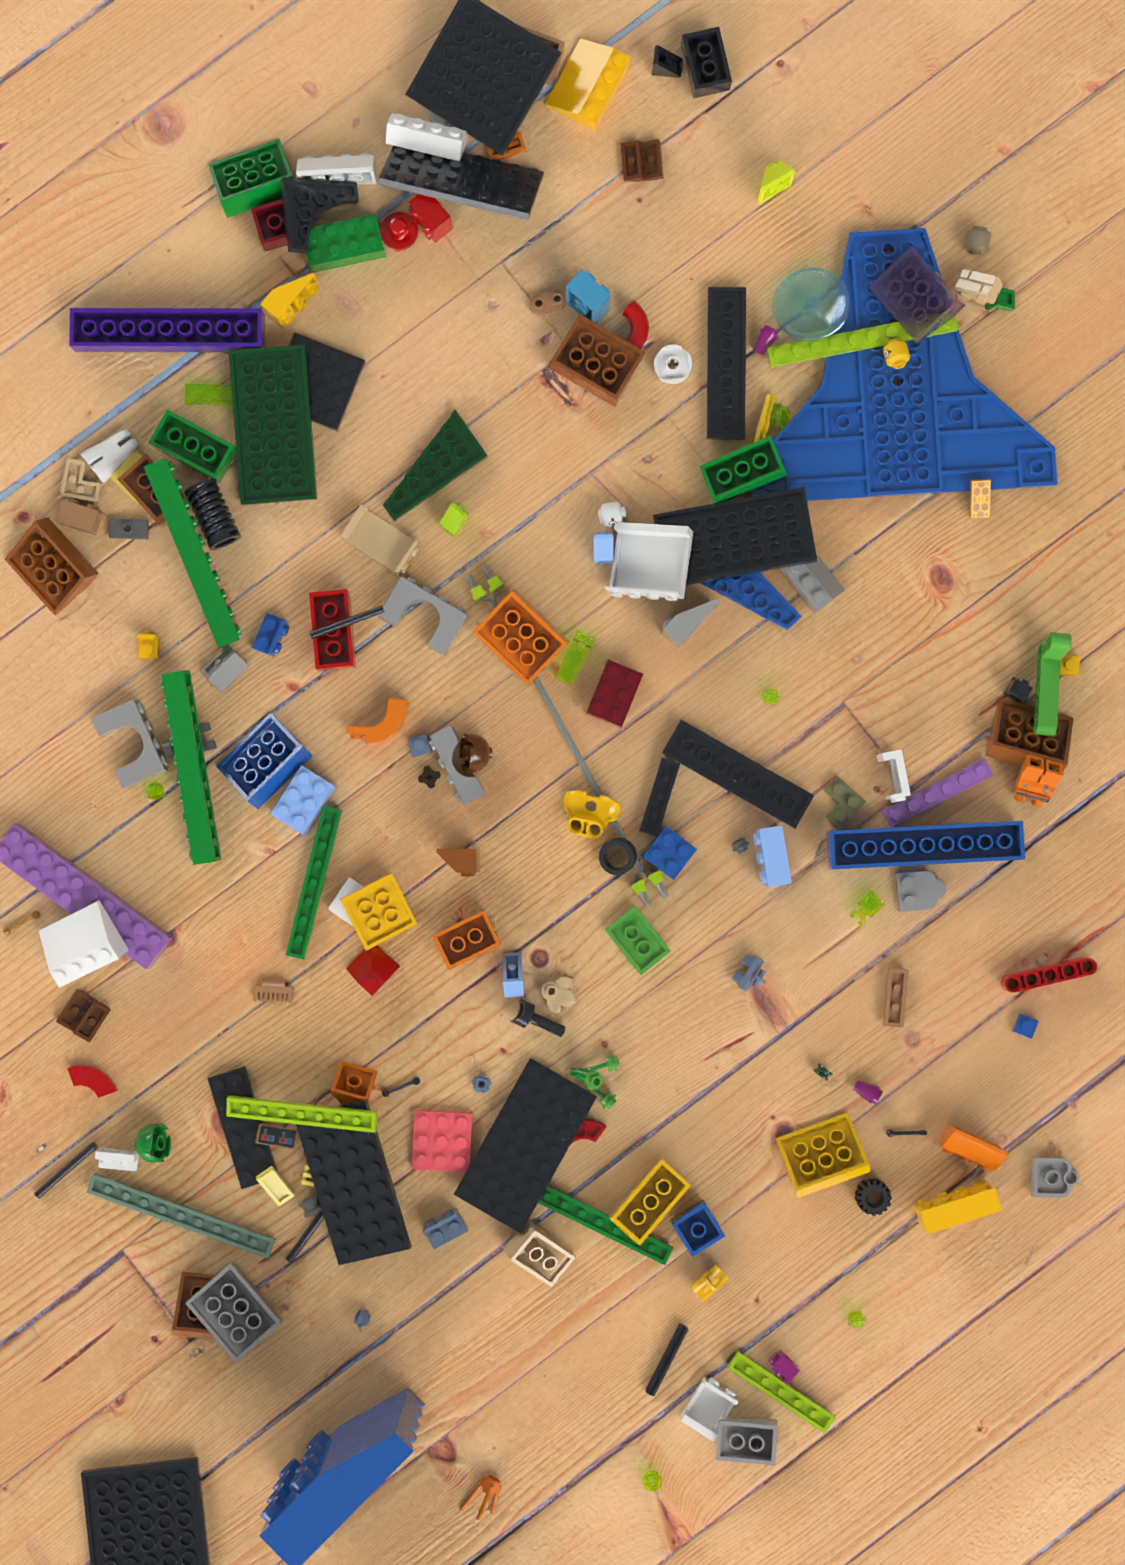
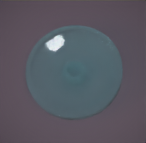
(811, 304)

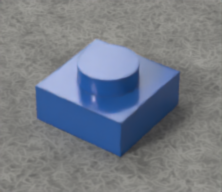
(1025, 1025)

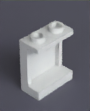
(898, 774)
(707, 1406)

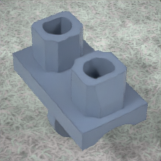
(746, 980)

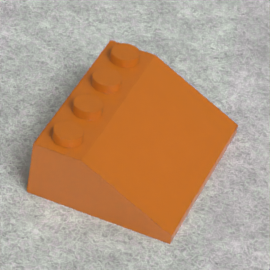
(521, 636)

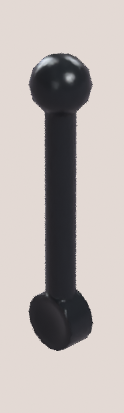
(415, 1081)
(890, 1133)

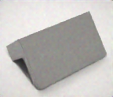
(224, 668)

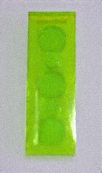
(208, 395)

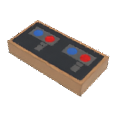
(276, 1136)

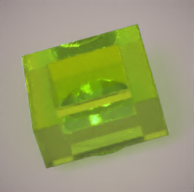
(779, 416)

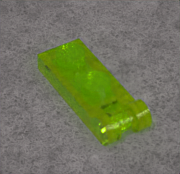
(574, 659)

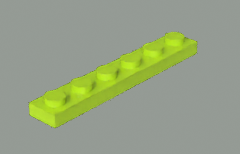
(779, 1391)

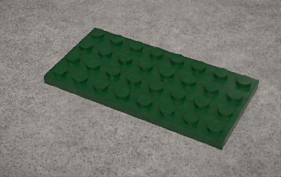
(273, 424)

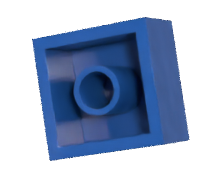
(669, 852)
(697, 1228)

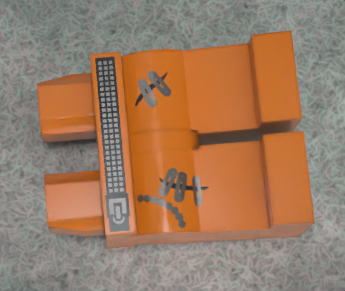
(1037, 781)

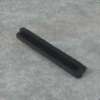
(666, 1359)

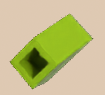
(454, 519)

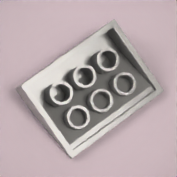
(234, 1311)

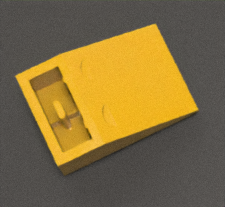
(288, 299)

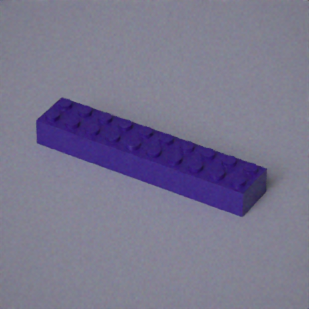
(166, 329)

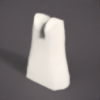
(110, 454)

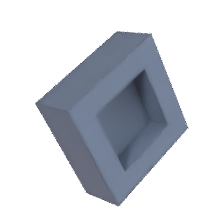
(419, 745)

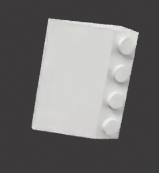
(81, 943)

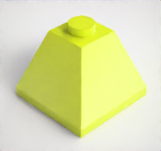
(775, 179)

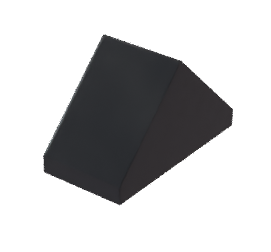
(666, 63)

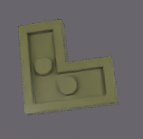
(848, 802)

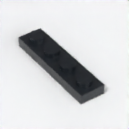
(659, 797)

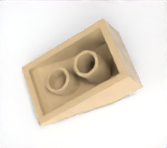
(539, 1253)

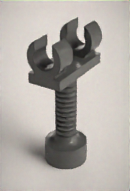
(169, 750)

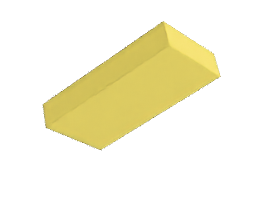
(275, 1186)

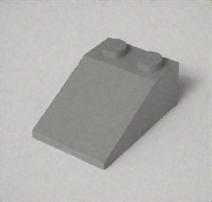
(685, 623)
(747, 1440)

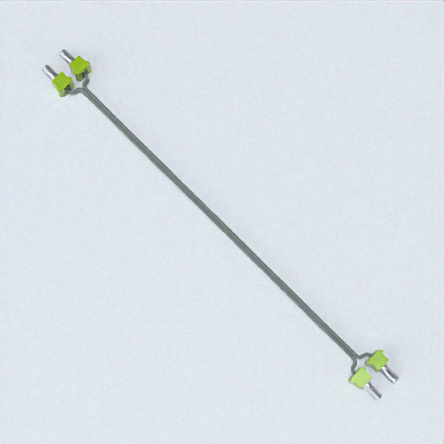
(655, 877)

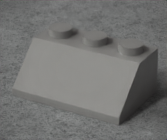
(813, 583)

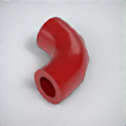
(638, 323)

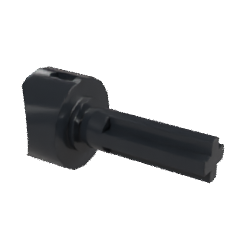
(526, 1015)

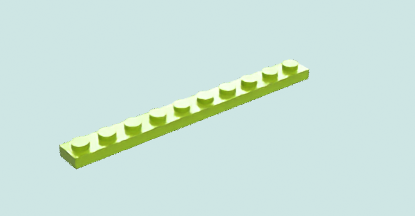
(845, 343)

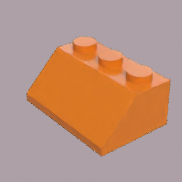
(972, 1148)

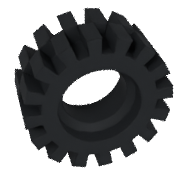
(864, 1188)

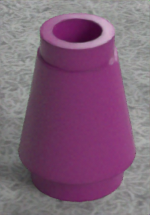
(765, 339)
(868, 1091)

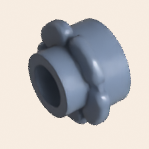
(481, 1088)
(362, 1317)

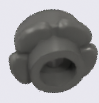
(740, 845)

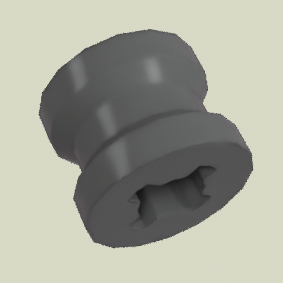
(310, 1206)

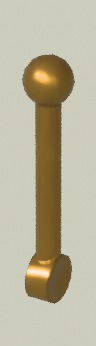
(35, 915)

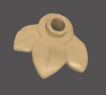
(561, 996)

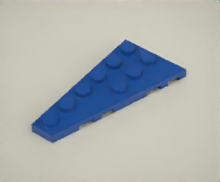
(757, 595)

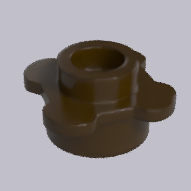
(424, 777)

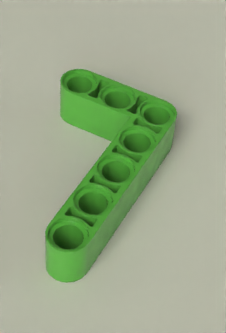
(1049, 656)

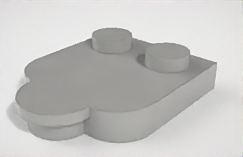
(918, 890)
(1052, 1177)

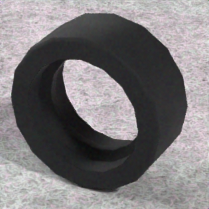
(615, 870)

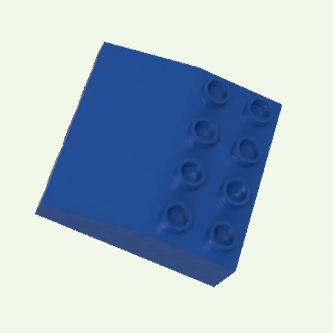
(338, 1476)

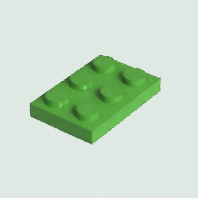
(637, 940)

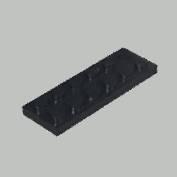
(240, 1133)

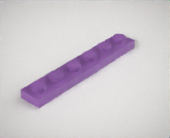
(937, 792)

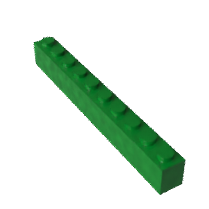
(192, 553)
(191, 767)

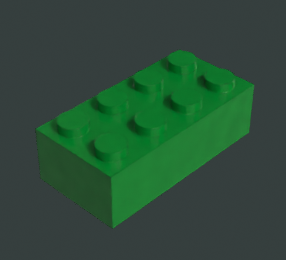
(345, 243)
(193, 446)
(743, 470)

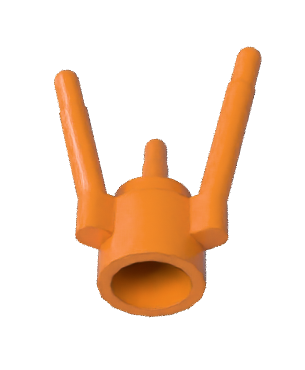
(490, 1486)

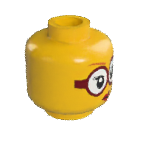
(896, 353)

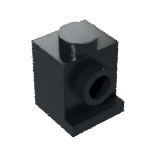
(1018, 689)

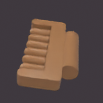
(273, 986)

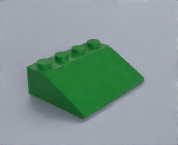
(250, 177)

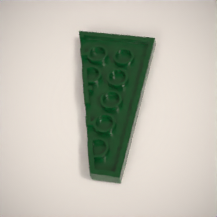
(442, 462)

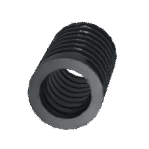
(213, 509)

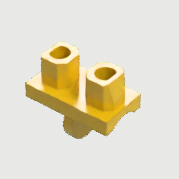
(709, 1282)

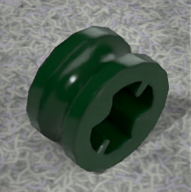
(822, 1072)

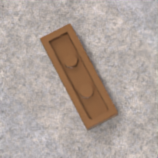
(895, 997)

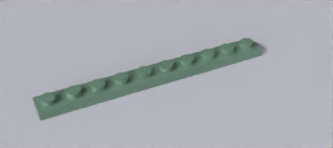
(181, 1215)

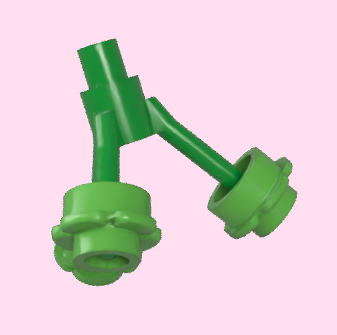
(594, 1079)

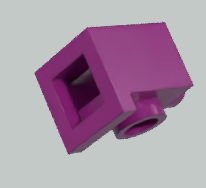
(783, 1366)

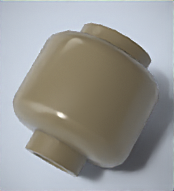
(977, 240)

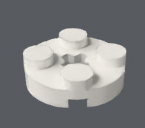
(680, 356)

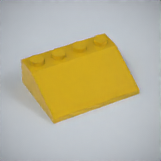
(589, 83)
(823, 1155)

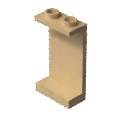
(380, 540)

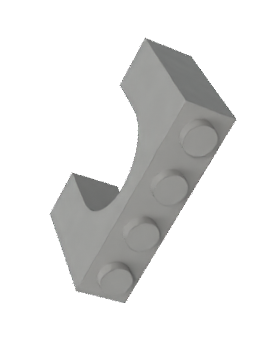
(408, 593)
(150, 761)

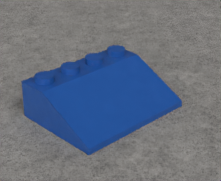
(264, 761)

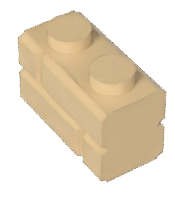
(978, 286)

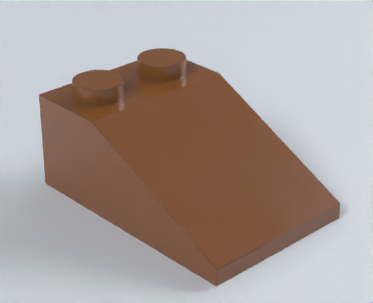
(185, 1321)

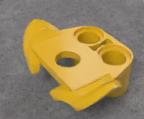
(575, 804)

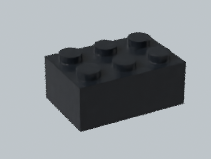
(706, 62)

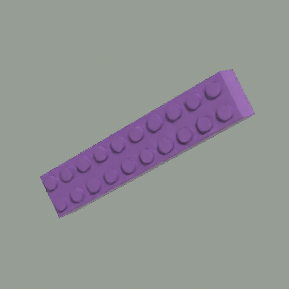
(76, 889)

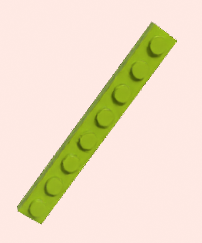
(302, 1114)

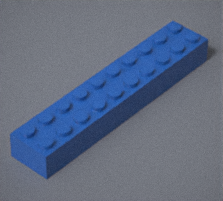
(926, 845)

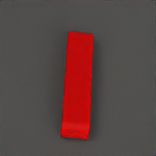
(1057, 974)

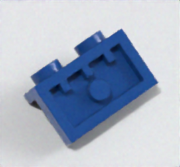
(270, 635)

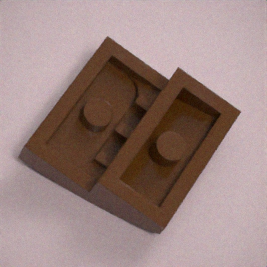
(642, 161)
(83, 1015)

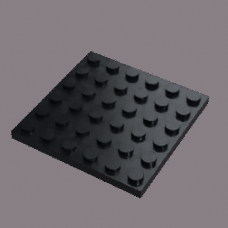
(483, 74)
(146, 1514)

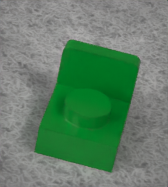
(1004, 301)

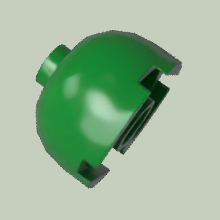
(153, 1143)

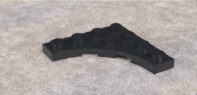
(306, 201)

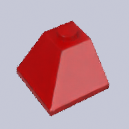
(372, 969)

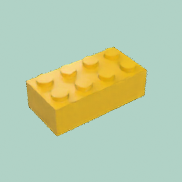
(649, 1201)
(957, 1207)

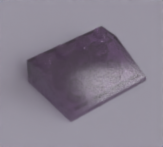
(916, 295)

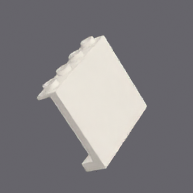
(650, 561)

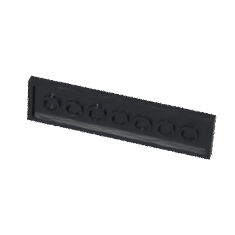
(726, 363)
(738, 774)

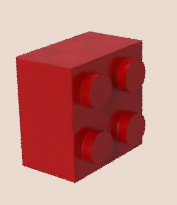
(430, 216)

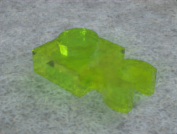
(869, 905)

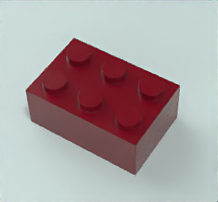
(614, 693)

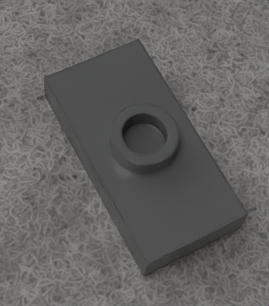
(128, 529)

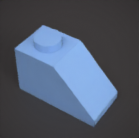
(512, 974)

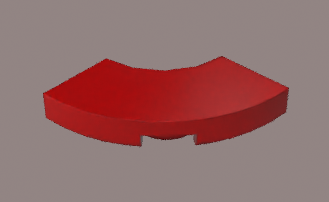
(92, 1078)
(590, 1130)

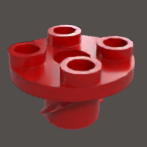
(399, 231)

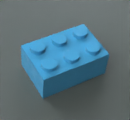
(588, 297)

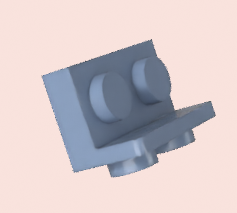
(445, 1229)

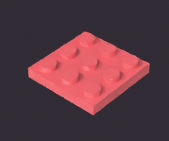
(442, 1140)

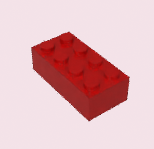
(336, 648)

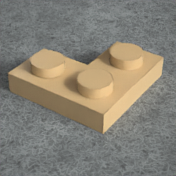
(75, 486)

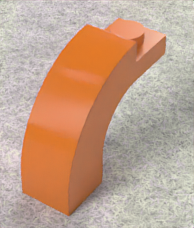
(392, 723)

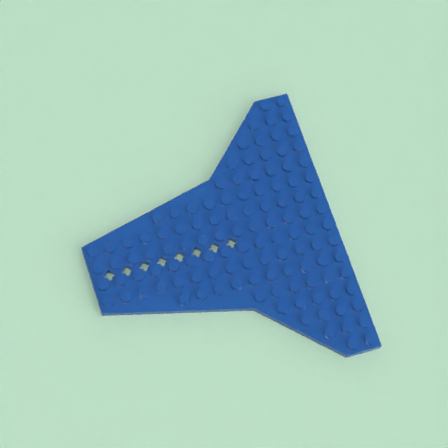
(908, 439)

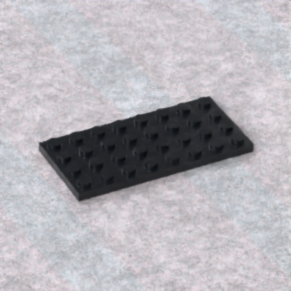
(469, 182)
(746, 535)
(525, 1145)
(354, 1190)

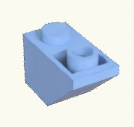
(603, 547)

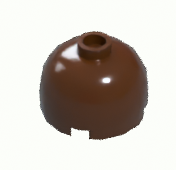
(475, 752)

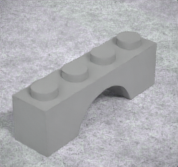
(467, 787)

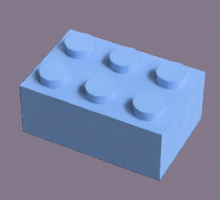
(303, 800)
(772, 856)

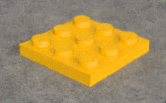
(378, 911)

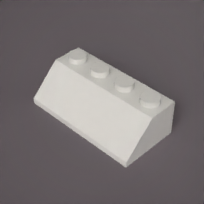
(426, 137)
(343, 168)

